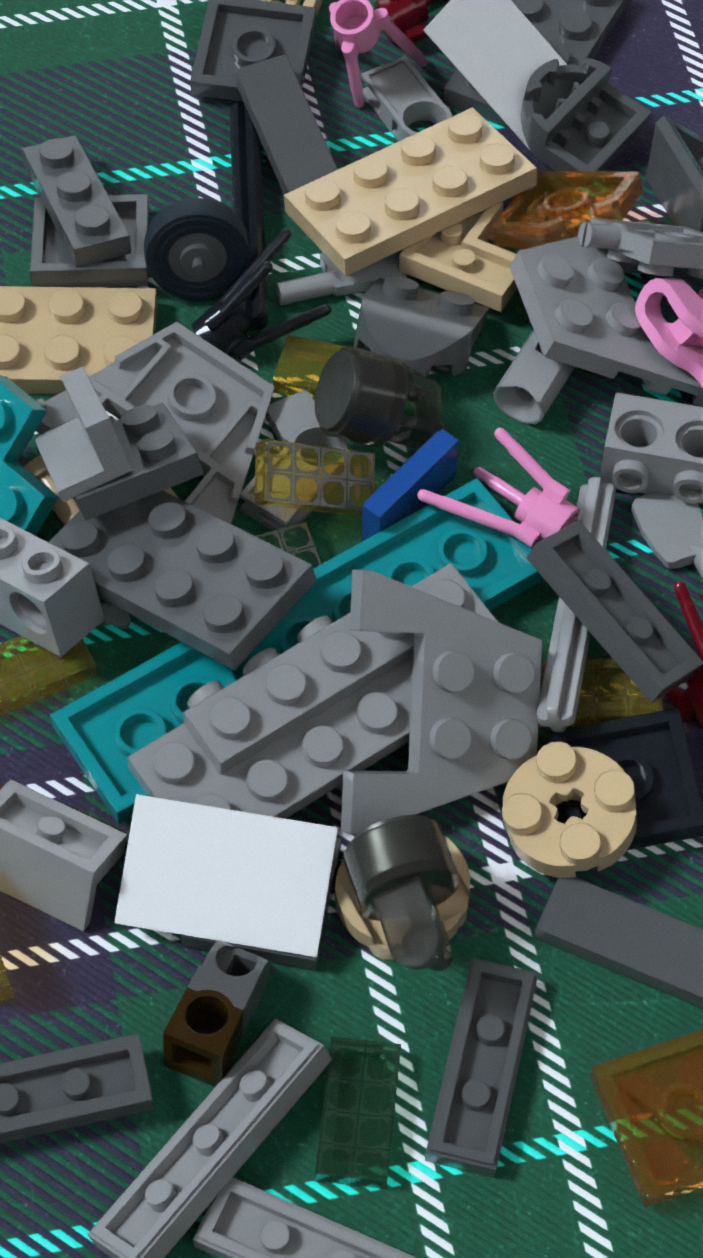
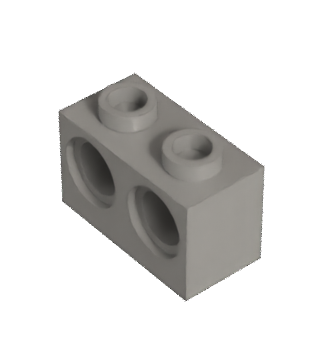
(654, 448)
(45, 591)

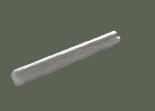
(569, 636)

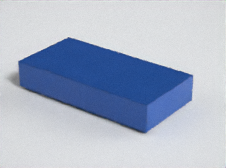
(397, 498)

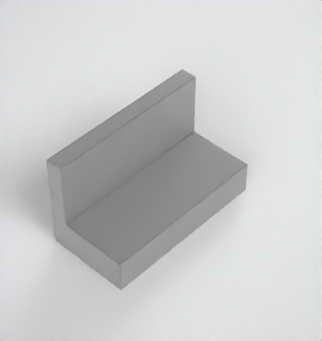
(86, 448)
(53, 854)

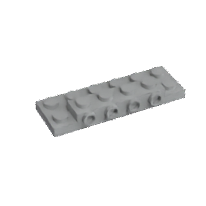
(295, 717)

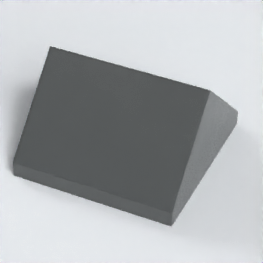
(677, 172)

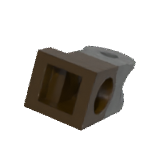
(215, 1013)

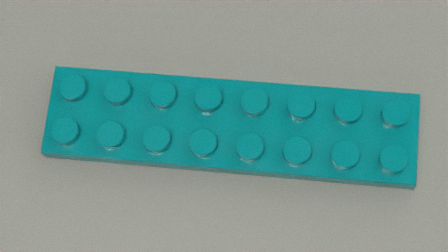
(151, 698)

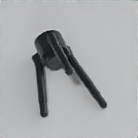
(226, 322)

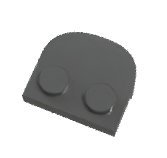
(577, 117)
(419, 325)

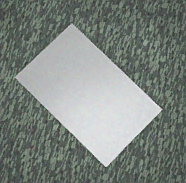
(493, 51)
(226, 875)

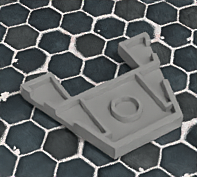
(589, 315)
(207, 394)
(468, 702)

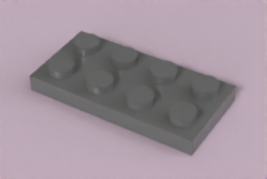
(570, 26)
(189, 573)

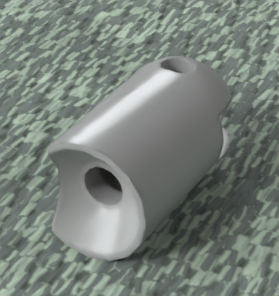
(530, 384)

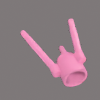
(357, 31)
(538, 510)

